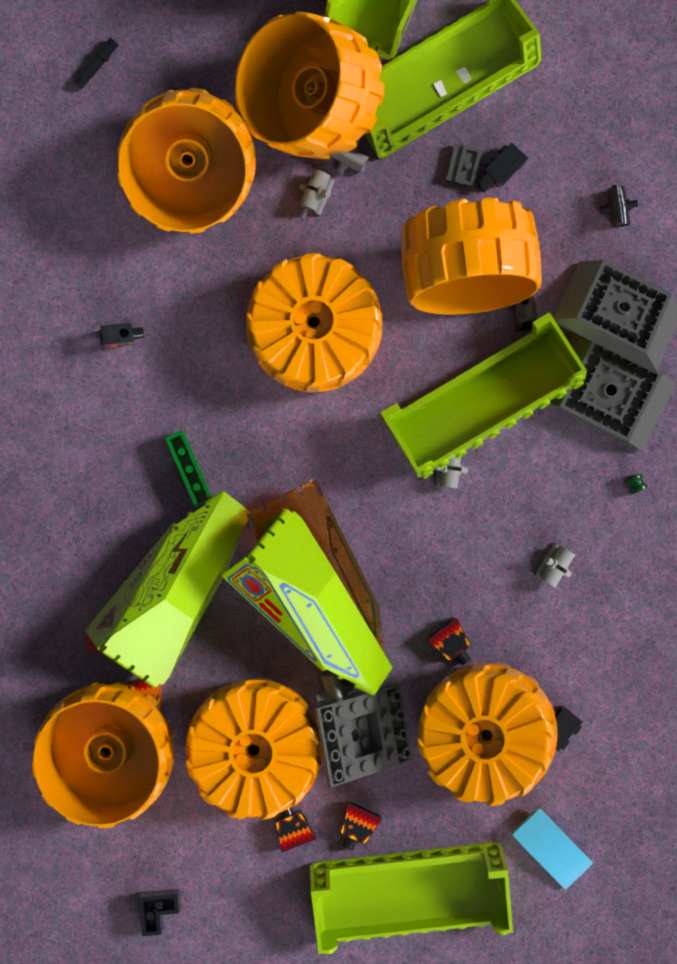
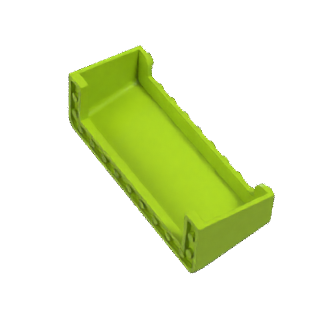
(491, 43)
(486, 398)
(410, 893)

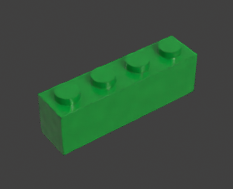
(189, 468)

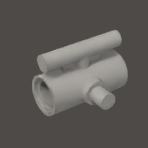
(352, 159)
(316, 191)
(450, 474)
(555, 565)
(333, 688)

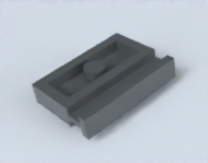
(464, 165)

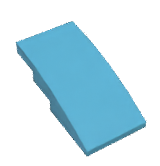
(552, 848)

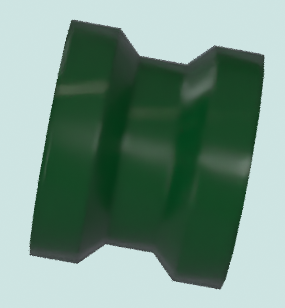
(636, 484)

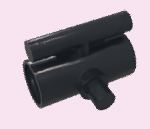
(618, 206)

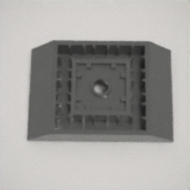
(593, 311)
(631, 410)
(378, 732)

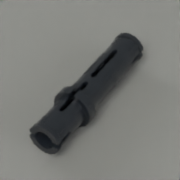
(97, 61)

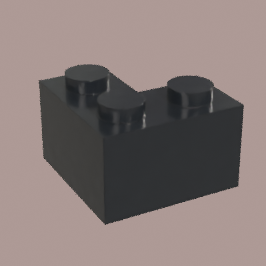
(154, 906)

